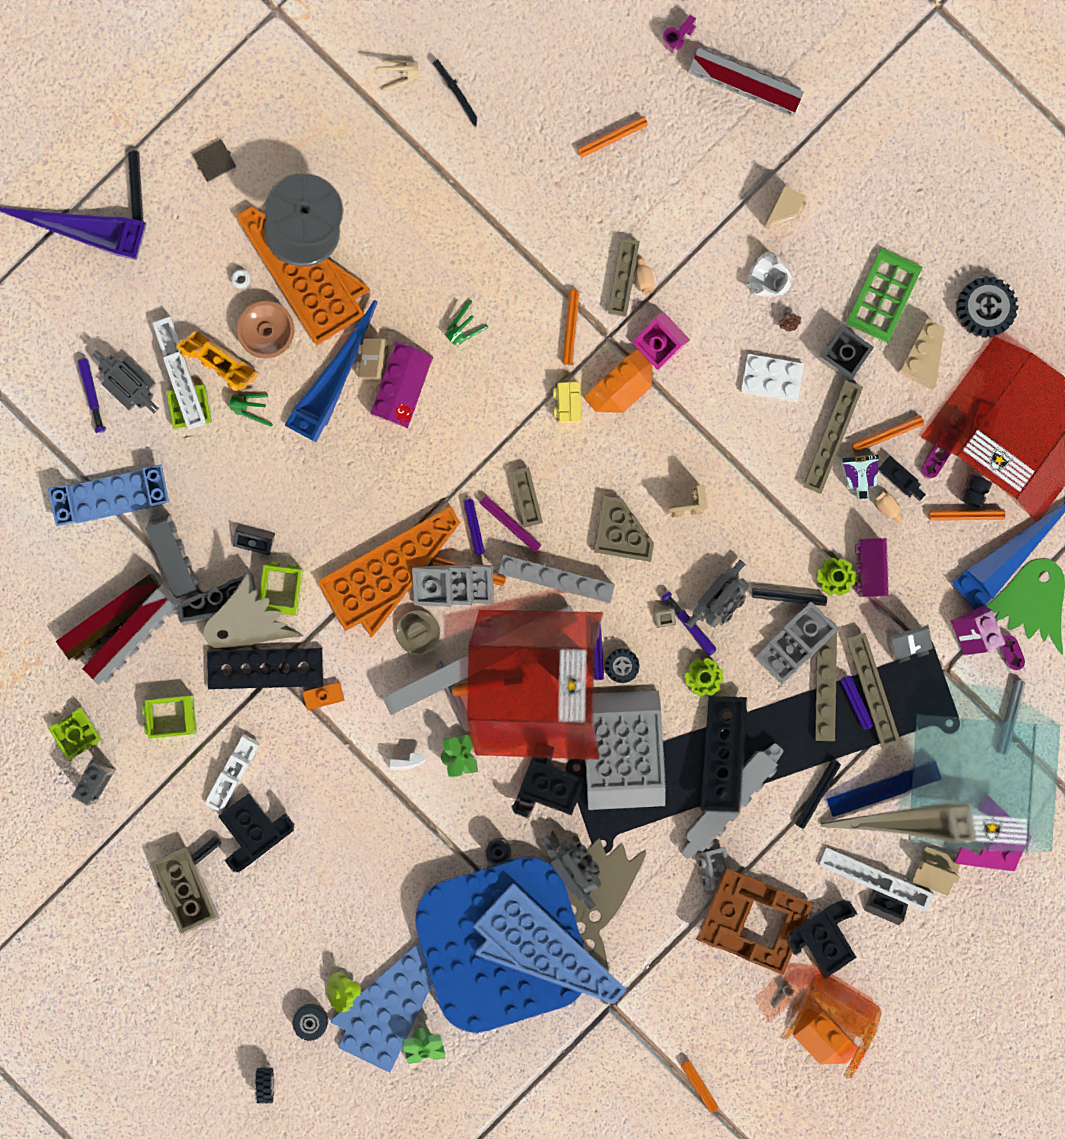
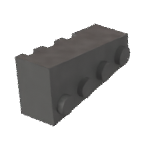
(172, 556)
(205, 605)

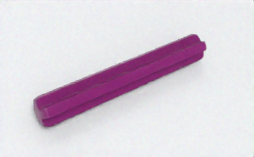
(509, 523)

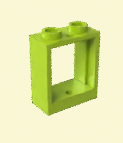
(292, 569)
(190, 718)

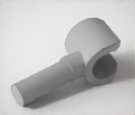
(782, 996)

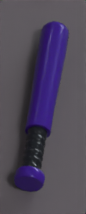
(88, 384)
(700, 637)

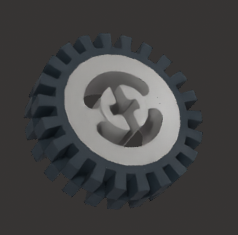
(1005, 307)

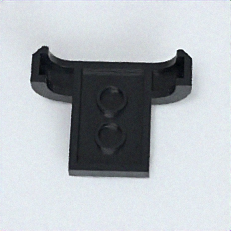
(547, 787)
(252, 831)
(824, 938)

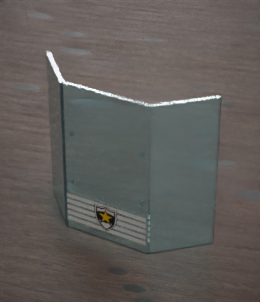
(997, 768)

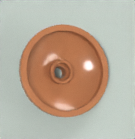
(257, 319)

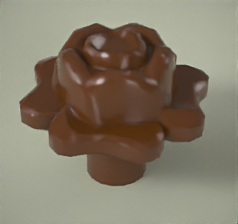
(790, 321)

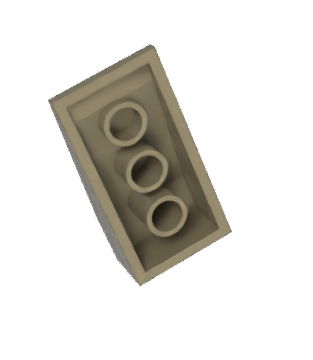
(185, 891)

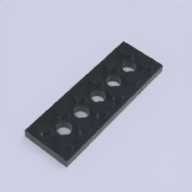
(256, 678)
(714, 745)

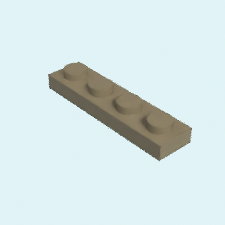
(623, 277)

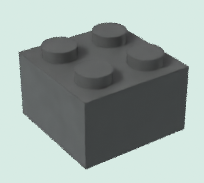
(846, 353)

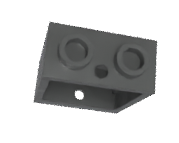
(97, 777)

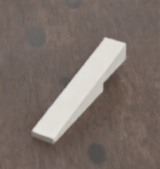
(179, 373)
(876, 879)

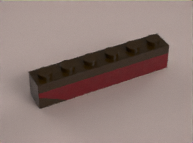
(107, 619)

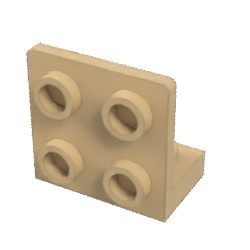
(698, 497)

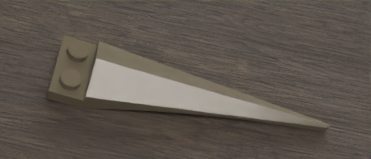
(936, 821)

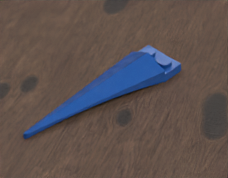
(319, 402)
(989, 575)

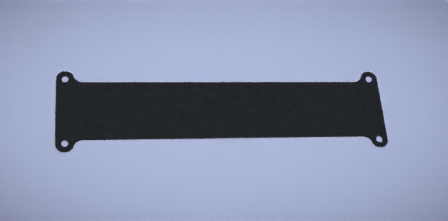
(910, 689)

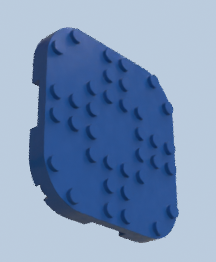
(475, 990)

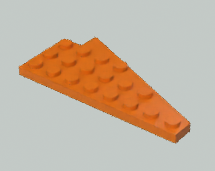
(319, 293)
(378, 580)

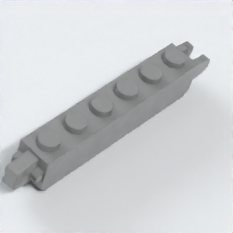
(711, 824)

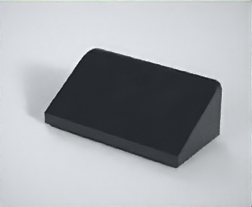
(253, 539)
(886, 907)

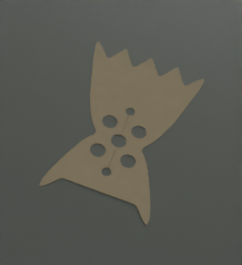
(616, 879)

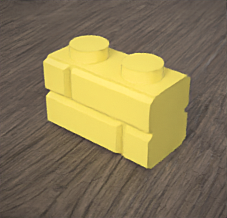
(568, 401)

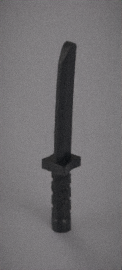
(452, 84)

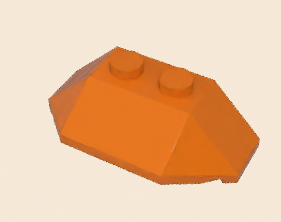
(622, 385)
(823, 1038)

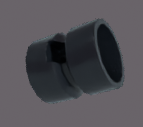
(975, 491)
(498, 851)

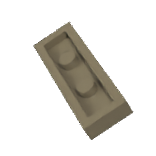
(526, 497)

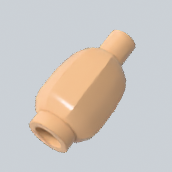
(644, 277)
(888, 506)

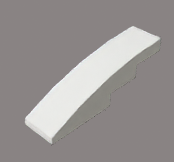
(232, 773)

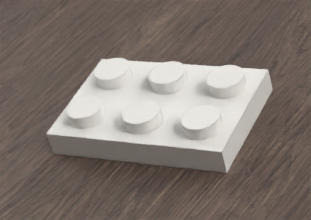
(772, 377)

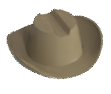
(418, 632)

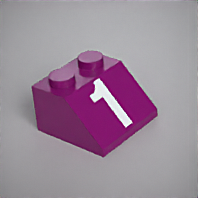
(977, 631)

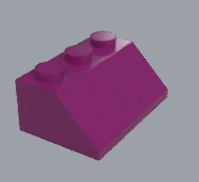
(872, 567)

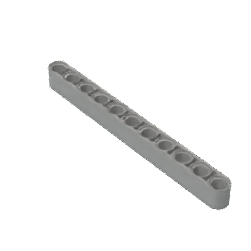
(431, 684)

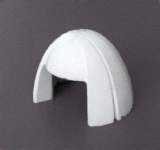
(769, 276)

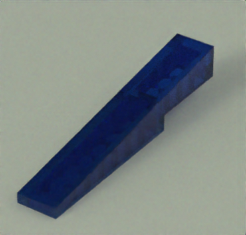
(871, 793)

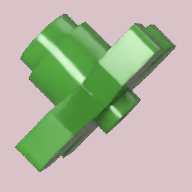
(457, 756)
(423, 1046)

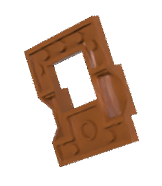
(730, 911)

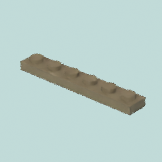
(832, 437)
(826, 690)
(873, 690)

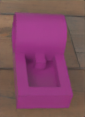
(687, 28)

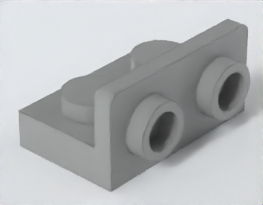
(712, 866)

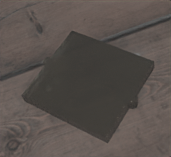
(214, 160)

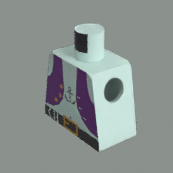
(860, 473)

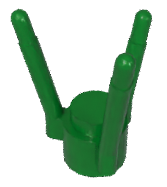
(455, 334)
(240, 403)

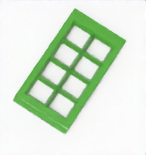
(899, 263)

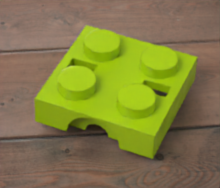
(177, 417)
(72, 730)

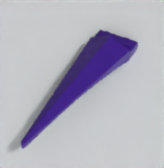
(110, 234)

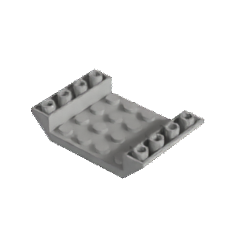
(629, 751)

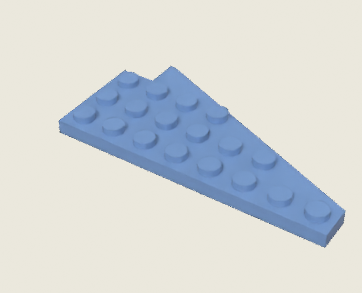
(531, 942)
(386, 1011)

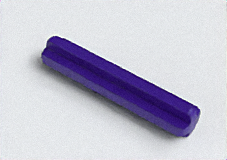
(474, 527)
(598, 658)
(856, 702)

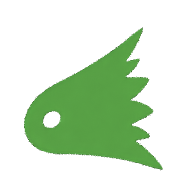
(1034, 602)

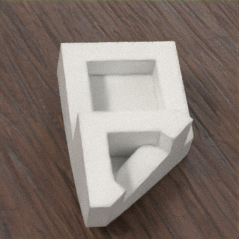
(415, 760)

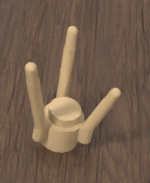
(409, 68)

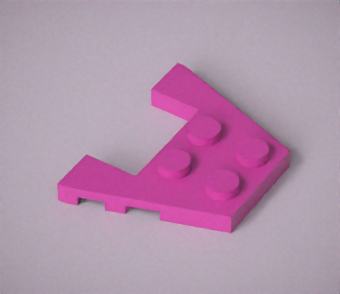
(989, 859)

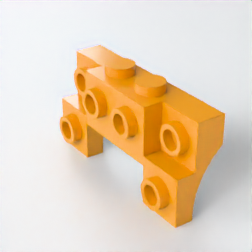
(213, 356)

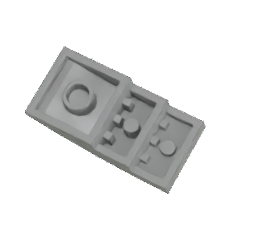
(453, 585)
(796, 643)

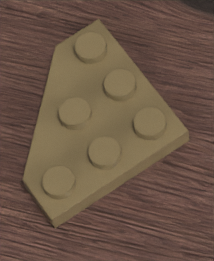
(621, 532)

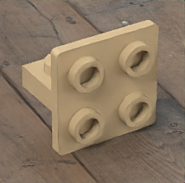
(936, 871)

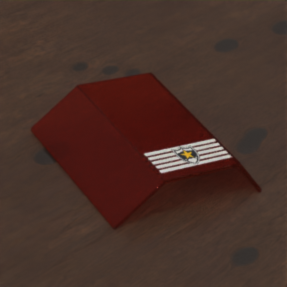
(1008, 424)
(533, 684)

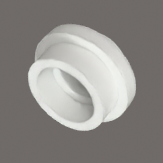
(234, 279)

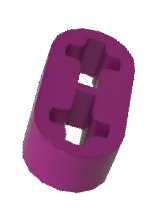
(1016, 650)

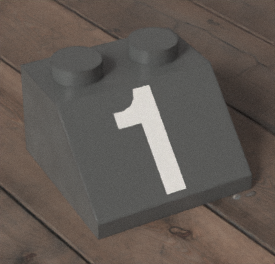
(910, 643)

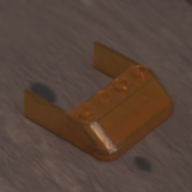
(843, 1008)

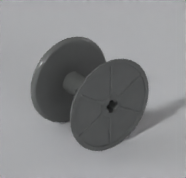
(303, 219)

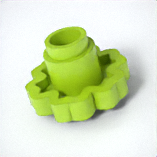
(836, 576)
(704, 677)
(342, 991)

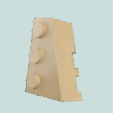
(924, 355)

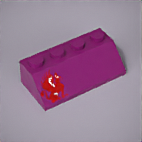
(401, 385)

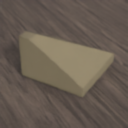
(664, 616)

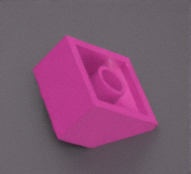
(660, 341)

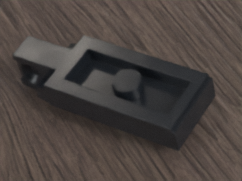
(901, 478)

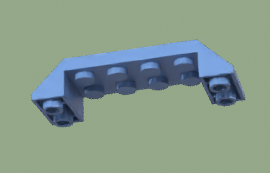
(109, 496)

